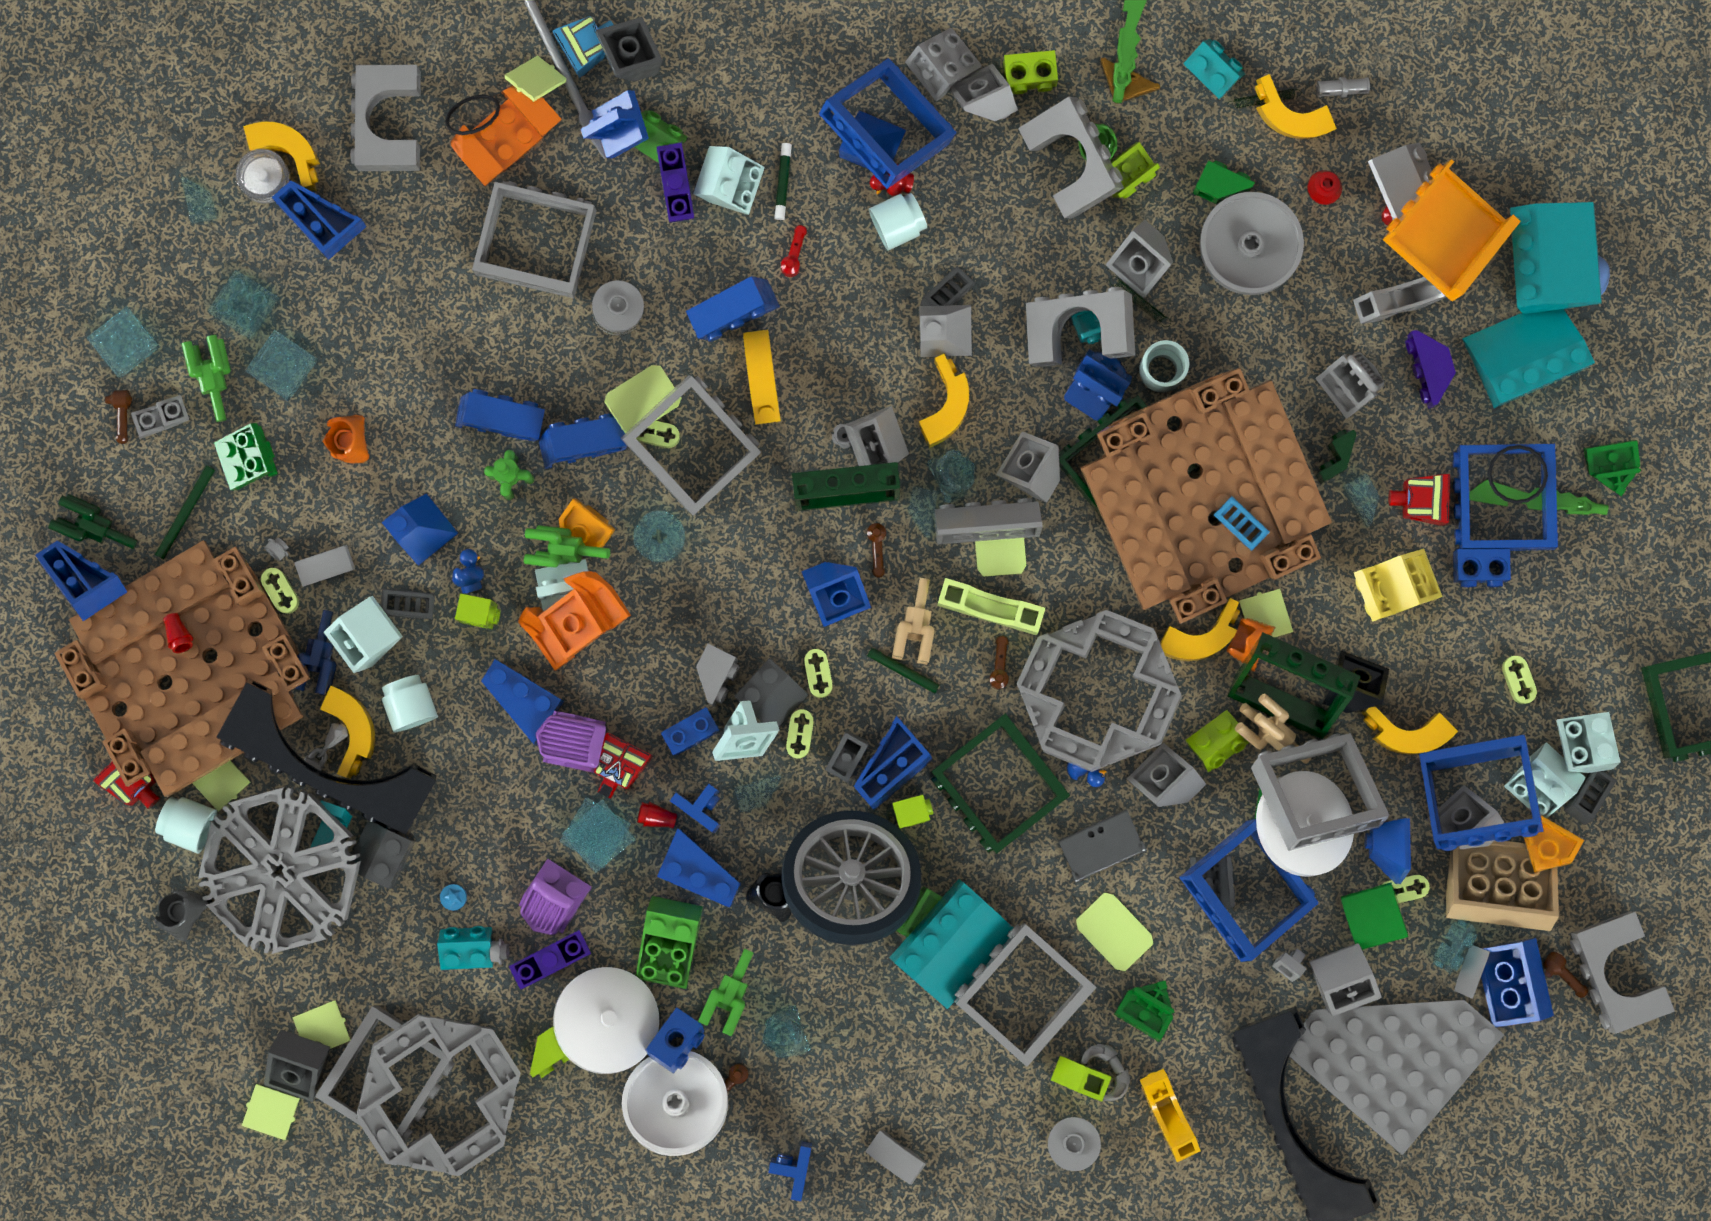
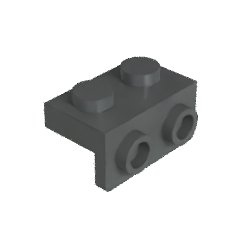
(1220, 880)

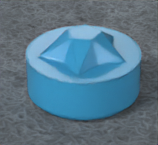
(453, 897)

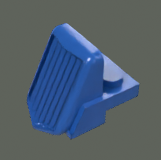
(1097, 384)

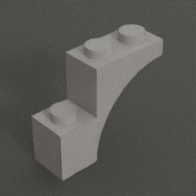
(1401, 298)

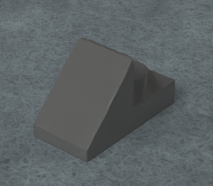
(847, 756)

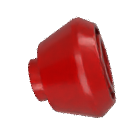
(1324, 193)

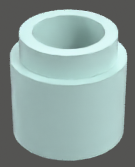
(898, 220)
(1171, 351)
(408, 703)
(185, 823)

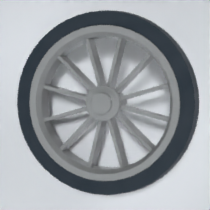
(851, 877)

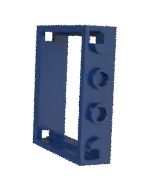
(861, 141)
(1549, 499)
(1474, 754)
(1218, 913)

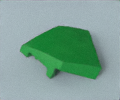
(1613, 464)
(1147, 1009)

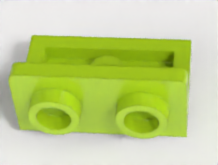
(1134, 167)
(1217, 741)

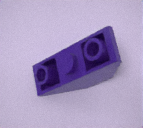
(675, 182)
(1431, 366)
(550, 959)

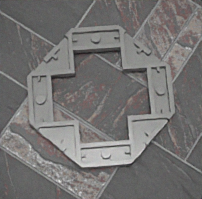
(1119, 741)
(382, 1085)

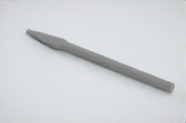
(584, 114)

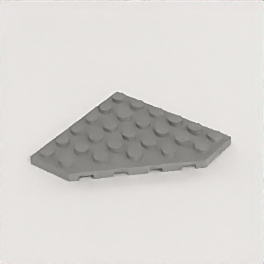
(1395, 1060)

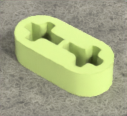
(656, 440)
(285, 587)
(824, 672)
(1525, 678)
(793, 732)
(1412, 894)

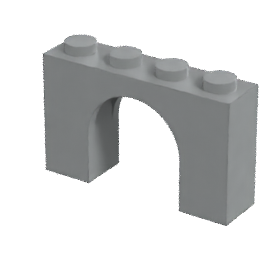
(371, 86)
(1099, 177)
(1048, 317)
(1594, 947)

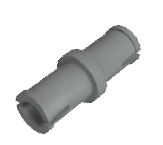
(1343, 87)

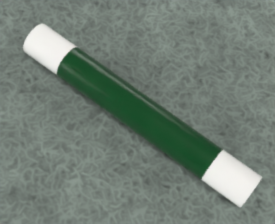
(783, 181)

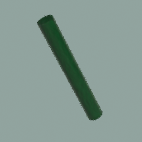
(903, 670)

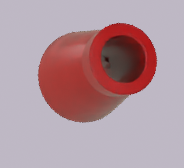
(177, 634)
(655, 816)

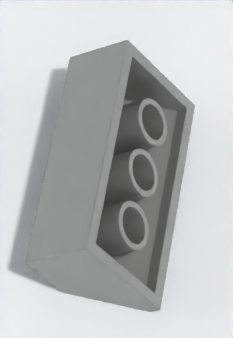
(1400, 175)
(987, 521)

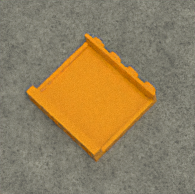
(1448, 232)

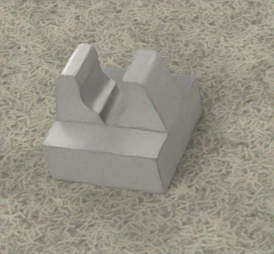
(1290, 964)

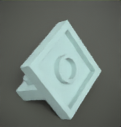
(552, 584)
(744, 736)

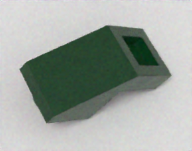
(1341, 449)

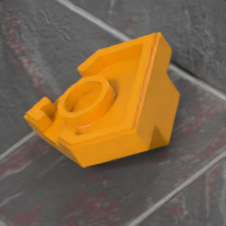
(586, 523)
(1552, 847)

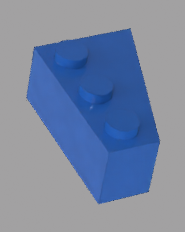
(318, 219)
(732, 308)
(500, 415)
(581, 440)
(79, 580)
(521, 698)
(892, 765)
(697, 871)

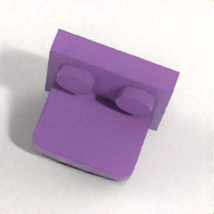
(571, 741)
(552, 899)

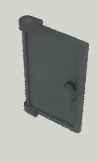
(1094, 851)

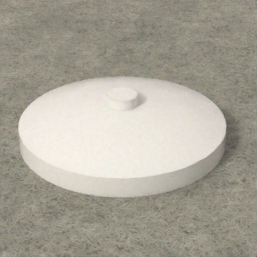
(1312, 801)
(605, 1020)
(675, 1110)

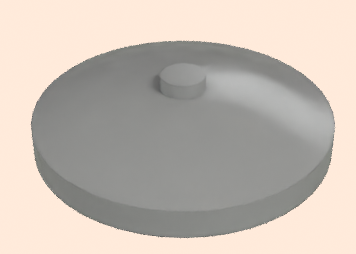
(1251, 243)

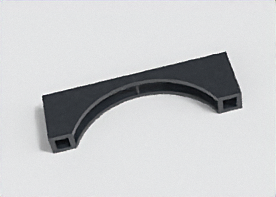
(388, 799)
(1326, 1191)

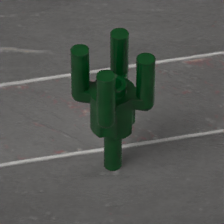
(88, 523)

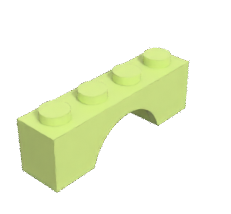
(989, 607)

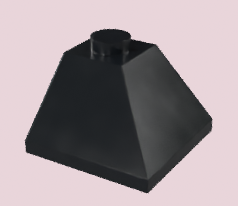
(1370, 687)

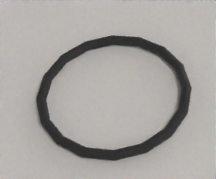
(479, 128)
(1512, 448)

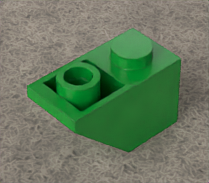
(1220, 183)

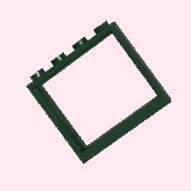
(1088, 437)
(846, 486)
(1303, 664)
(1659, 710)
(1032, 757)

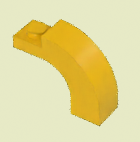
(1289, 122)
(285, 139)
(761, 377)
(947, 420)
(1197, 647)
(359, 726)
(1427, 738)
(1169, 1115)

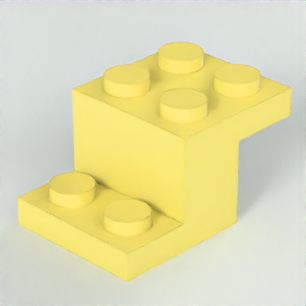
(1397, 585)

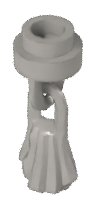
(335, 735)

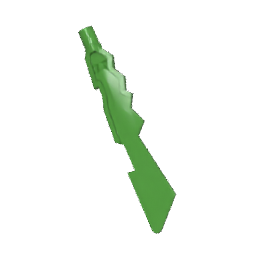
(1126, 49)
(1565, 501)

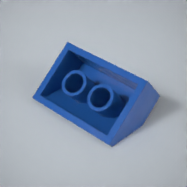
(1516, 984)

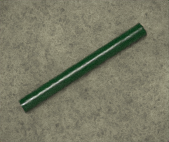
(184, 512)

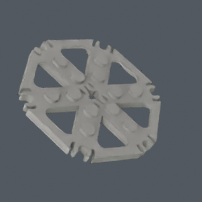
(262, 876)

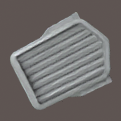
(1351, 382)

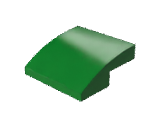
(1374, 916)

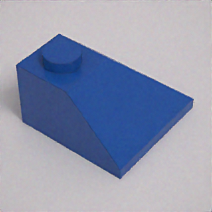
(884, 133)
(420, 528)
(836, 591)
(1391, 848)

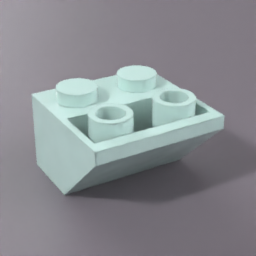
(729, 179)
(363, 635)
(1588, 743)
(1552, 781)

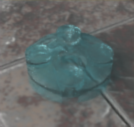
(648, 528)

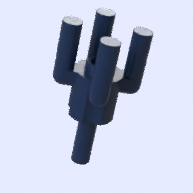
(318, 657)

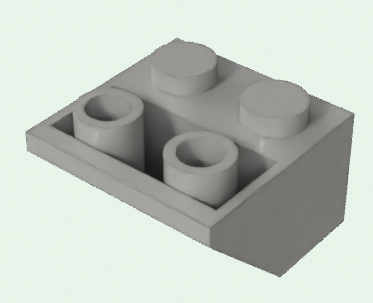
(877, 438)
(714, 671)
(1345, 979)

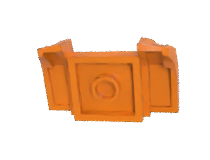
(508, 138)
(575, 618)

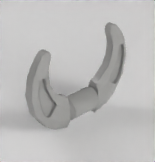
(1108, 1054)

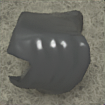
(180, 912)

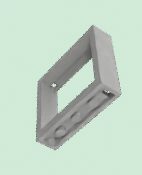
(535, 196)
(659, 472)
(1285, 820)
(1055, 1023)
(349, 1054)

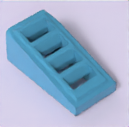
(1235, 530)

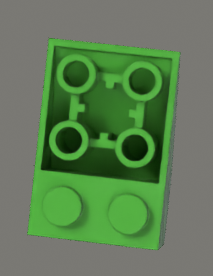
(668, 942)

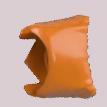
(347, 439)
(1246, 637)

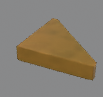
(1138, 86)

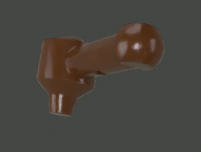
(121, 401)
(876, 534)
(999, 678)
(1555, 965)
(737, 1075)

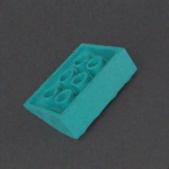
(1555, 256)
(1527, 354)
(951, 943)

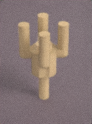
(916, 627)
(1271, 729)

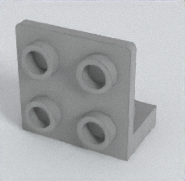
(942, 62)

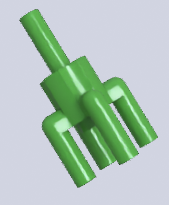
(209, 372)
(508, 474)
(561, 547)
(729, 996)

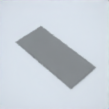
(1471, 971)

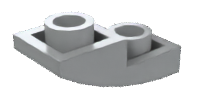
(160, 417)
(324, 565)
(895, 1157)

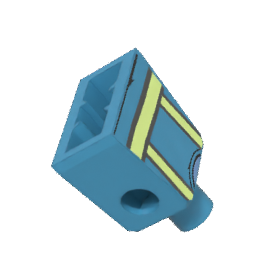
(581, 44)

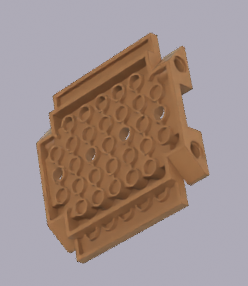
(1162, 513)
(129, 656)

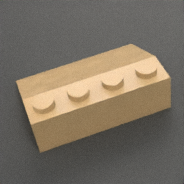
(1501, 887)

